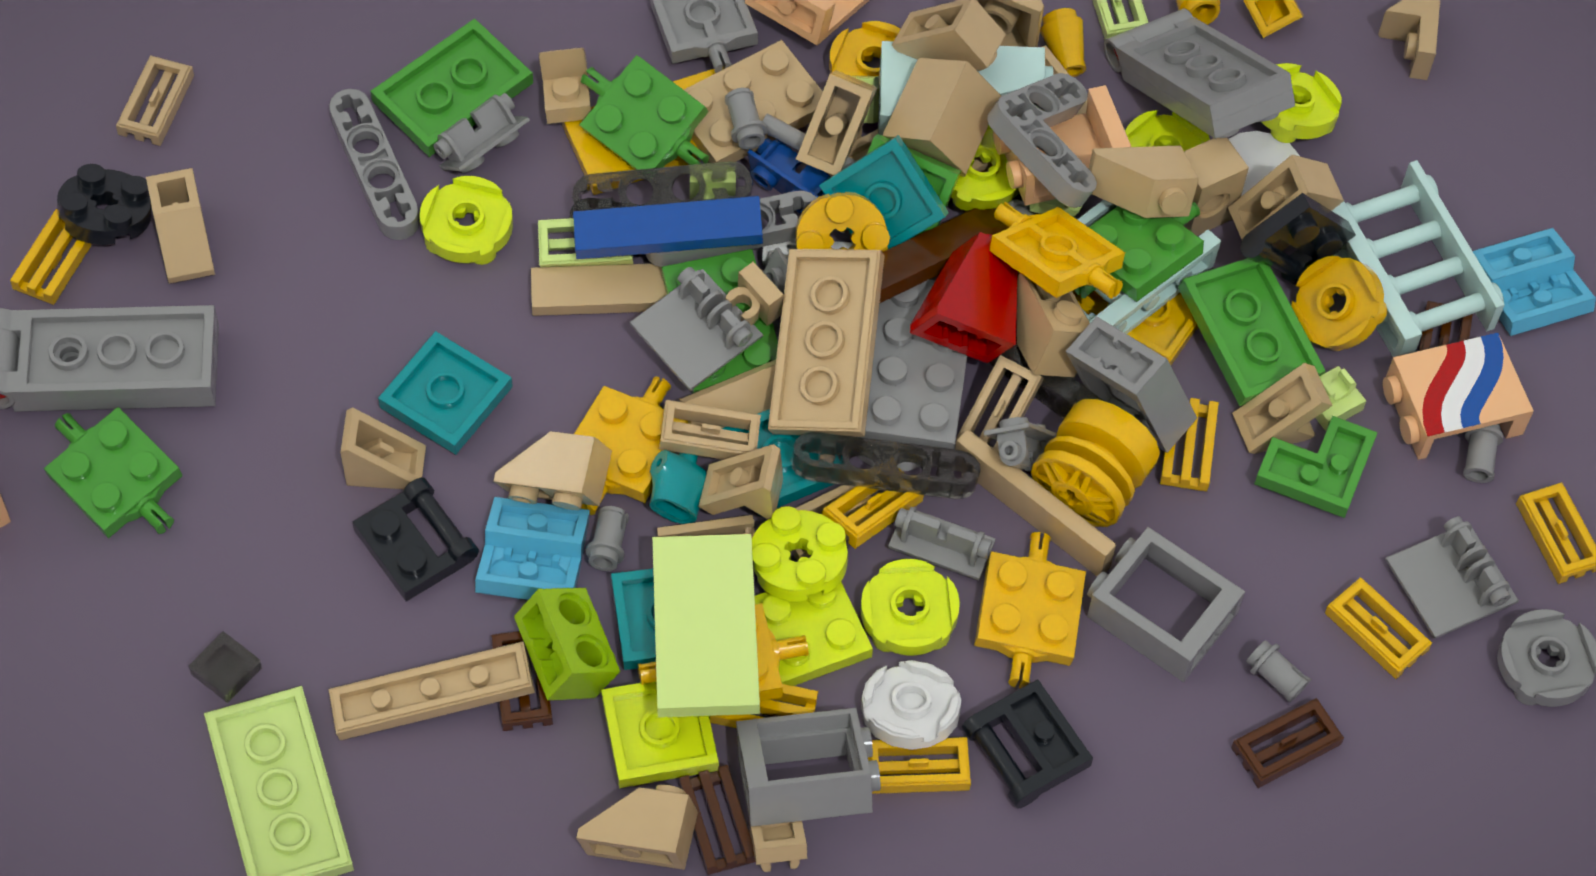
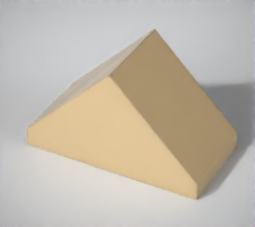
(378, 453)

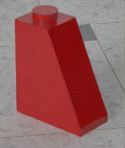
(971, 303)

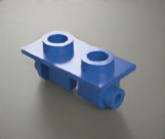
(777, 167)

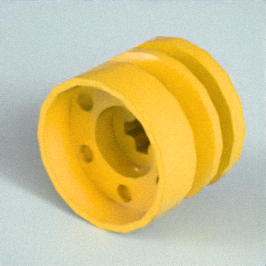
(1097, 461)

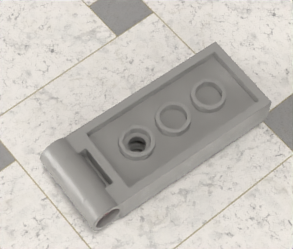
(1200, 73)
(108, 358)
(913, 380)

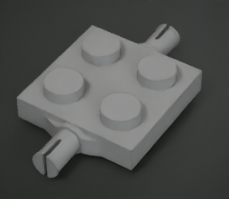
(704, 29)

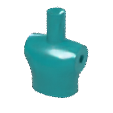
(676, 486)

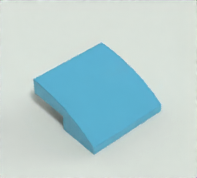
(1536, 281)
(531, 548)

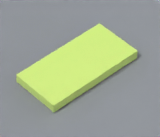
(705, 626)
(278, 787)

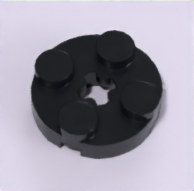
(126, 201)

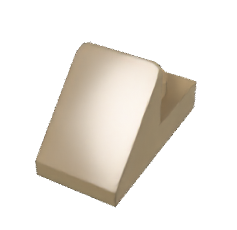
(1417, 25)
(564, 93)
(1283, 410)
(744, 480)

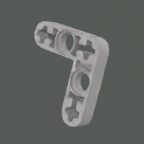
(1060, 169)

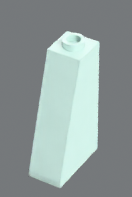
(1010, 71)

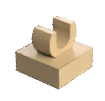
(759, 293)
(779, 844)

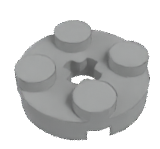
(1536, 682)

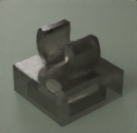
(225, 666)

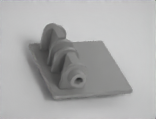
(695, 328)
(1451, 579)

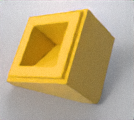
(1273, 14)

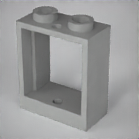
(1132, 379)
(1143, 635)
(799, 739)

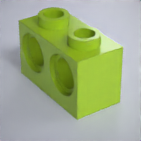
(566, 643)

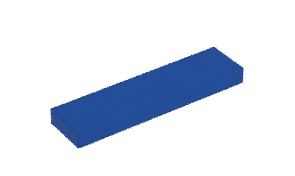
(667, 227)

